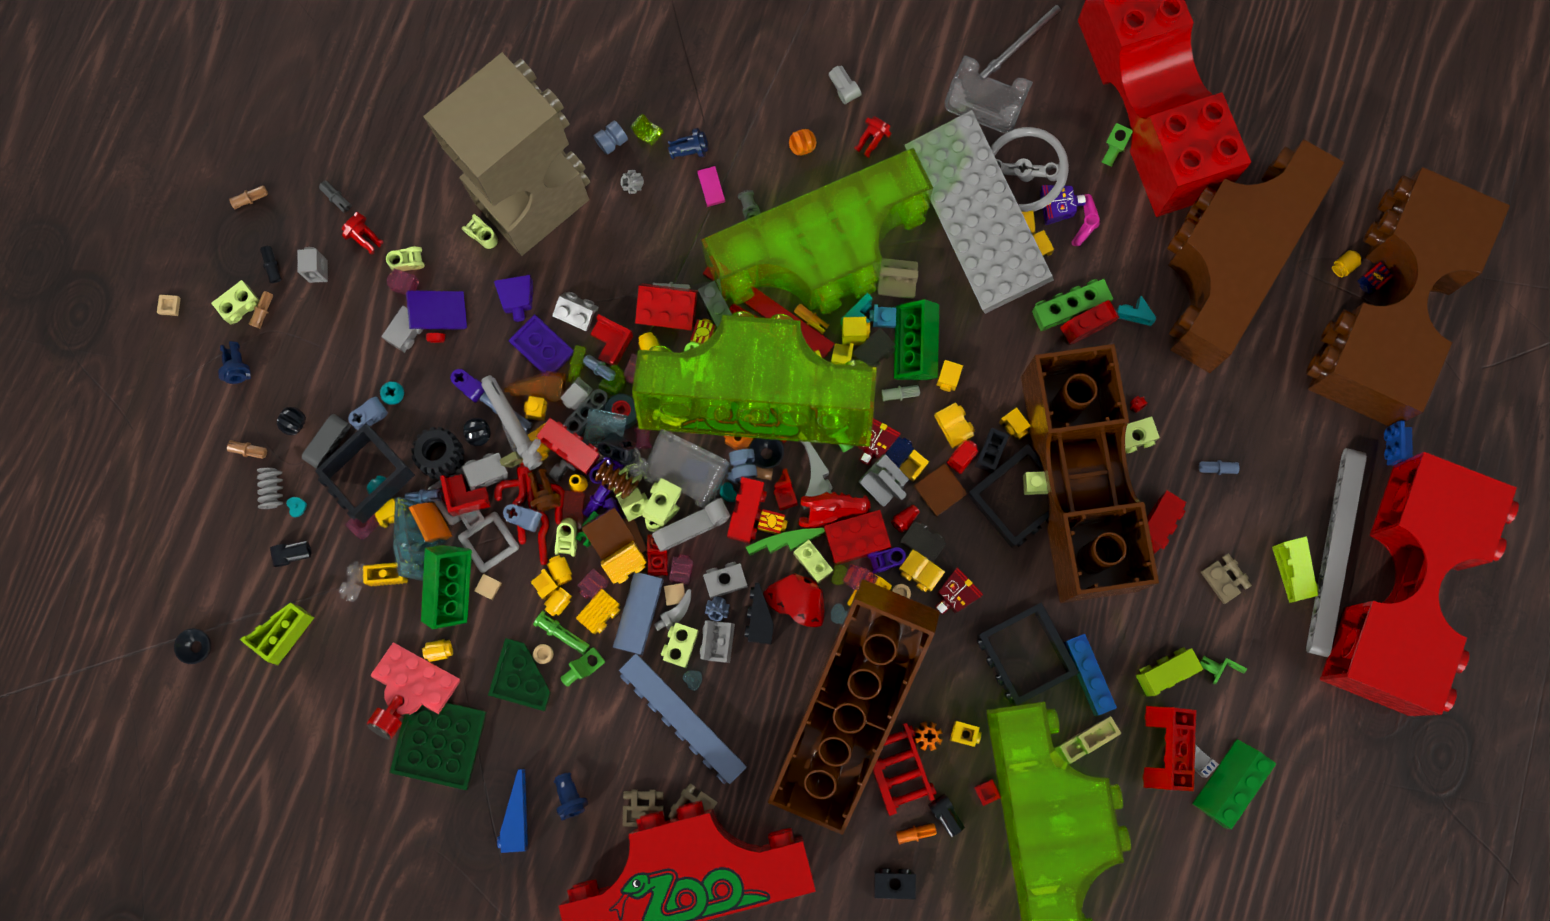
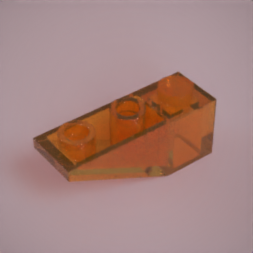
(544, 385)

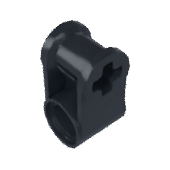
(616, 448)

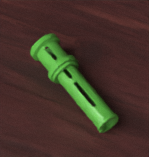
(554, 628)

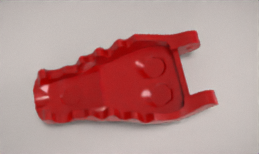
(830, 508)

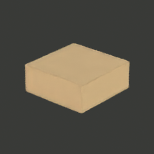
(168, 305)
(488, 586)
(674, 594)

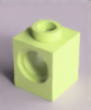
(632, 504)

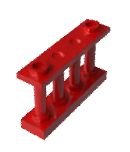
(885, 784)

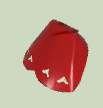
(797, 599)

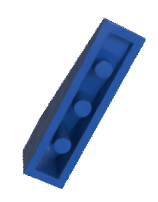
(514, 828)

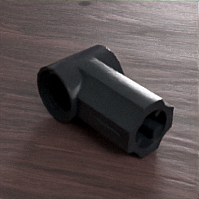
(285, 554)
(943, 811)

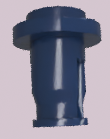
(689, 145)
(233, 369)
(569, 798)

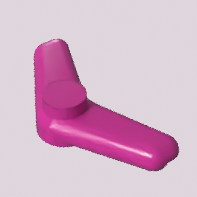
(1091, 221)

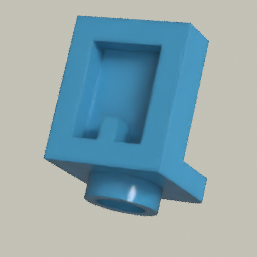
(883, 316)

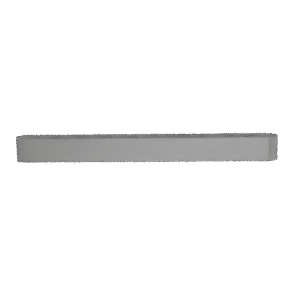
(1336, 552)

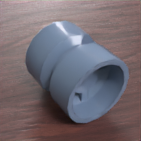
(610, 137)
(743, 464)

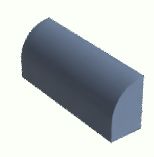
(638, 613)

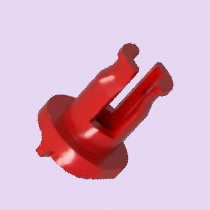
(877, 129)
(356, 228)

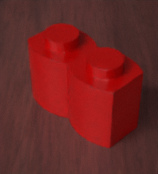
(963, 456)

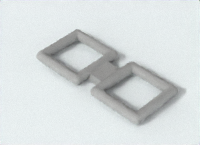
(474, 522)

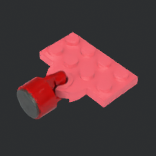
(409, 684)

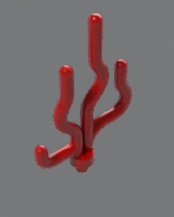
(524, 484)

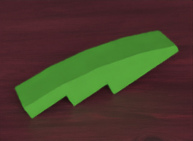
(793, 539)

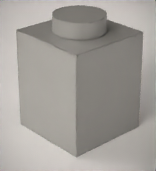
(576, 394)

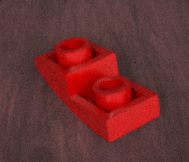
(656, 560)

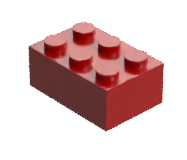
(666, 306)
(857, 537)

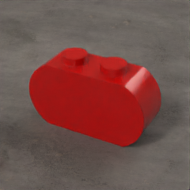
(1089, 322)

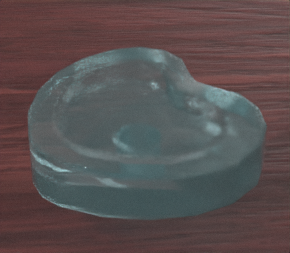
(838, 614)
(693, 679)

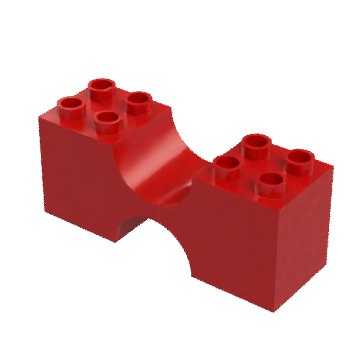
(1178, 127)
(1430, 522)

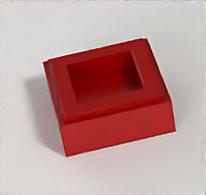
(987, 792)

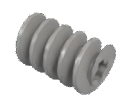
(269, 488)

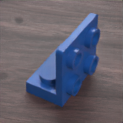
(1398, 443)

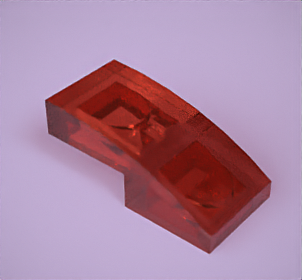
(573, 508)

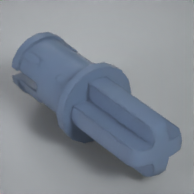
(599, 368)
(1219, 467)
(424, 496)

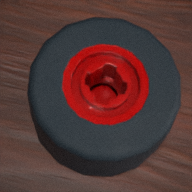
(627, 407)

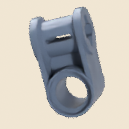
(369, 413)
(526, 518)

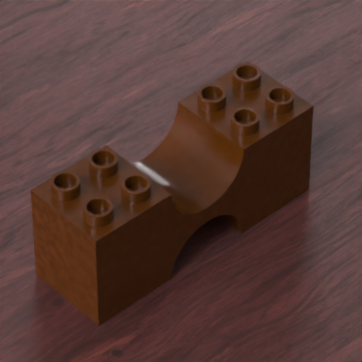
(1391, 355)
(1094, 516)

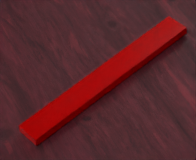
(767, 308)

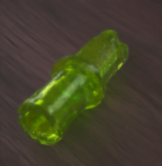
(576, 363)

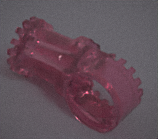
(642, 438)

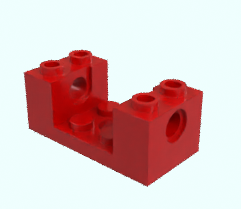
(1179, 751)

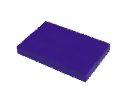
(436, 310)
(541, 345)

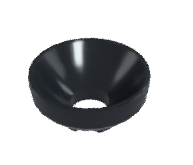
(774, 445)
(184, 643)

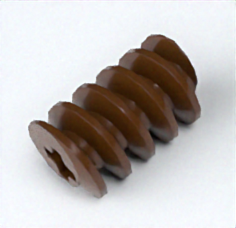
(615, 480)

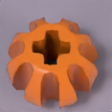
(802, 142)
(924, 741)

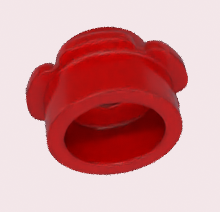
(1138, 403)

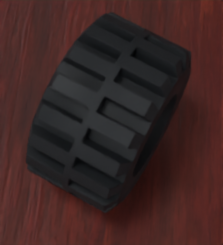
(427, 443)

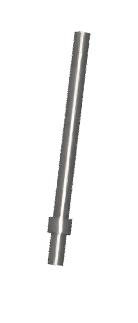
(995, 64)

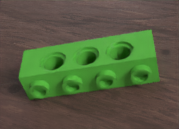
(1046, 319)

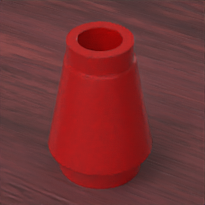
(905, 518)

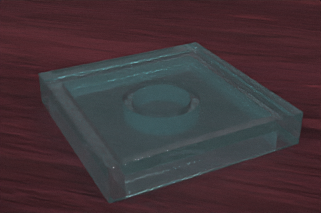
(602, 424)

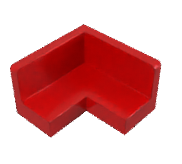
(616, 339)
(459, 499)

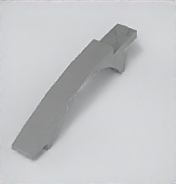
(818, 472)

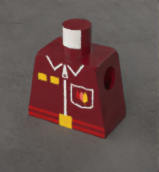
(881, 440)
(957, 593)

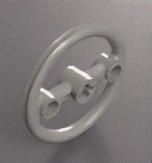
(1035, 170)

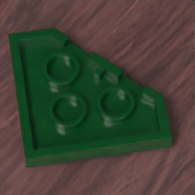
(519, 678)

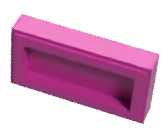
(711, 186)

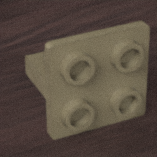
(898, 278)

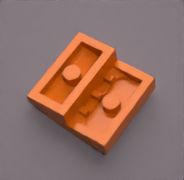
(430, 522)

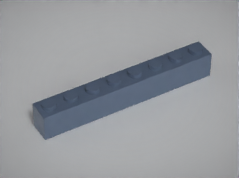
(683, 719)

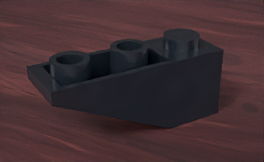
(761, 623)

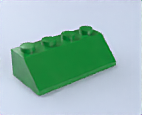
(916, 341)
(445, 586)
(1234, 784)

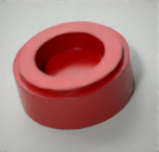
(435, 337)

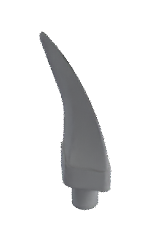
(676, 614)

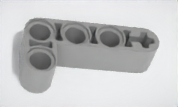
(692, 525)

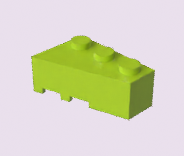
(1296, 569)
(279, 633)
(1169, 671)

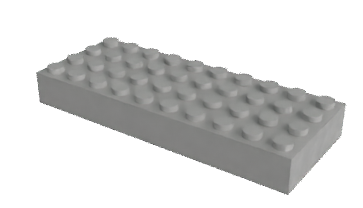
(980, 213)

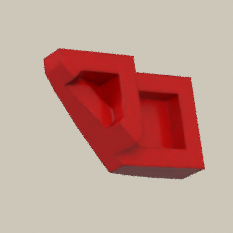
(784, 492)

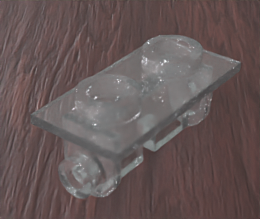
(638, 466)
(350, 588)

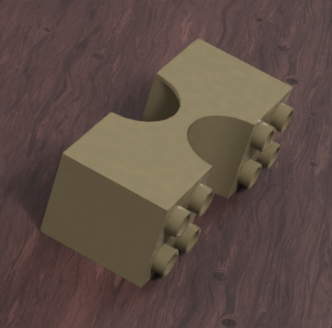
(511, 151)

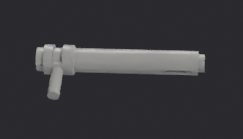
(525, 448)

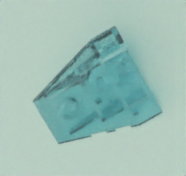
(409, 542)

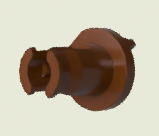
(544, 499)

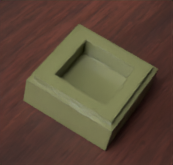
(511, 460)

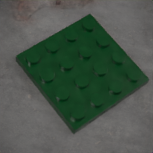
(439, 745)

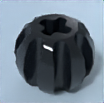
(291, 420)
(476, 431)

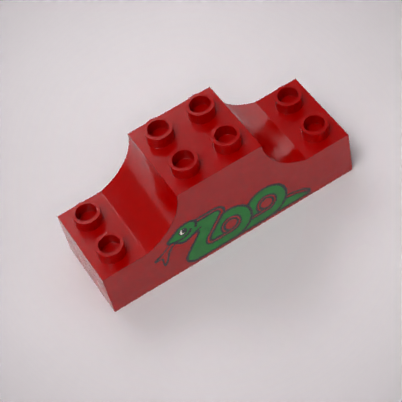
(693, 872)

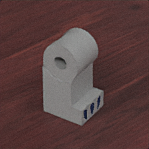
(1203, 764)

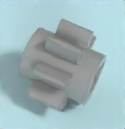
(632, 181)

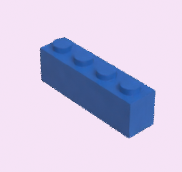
(1090, 675)

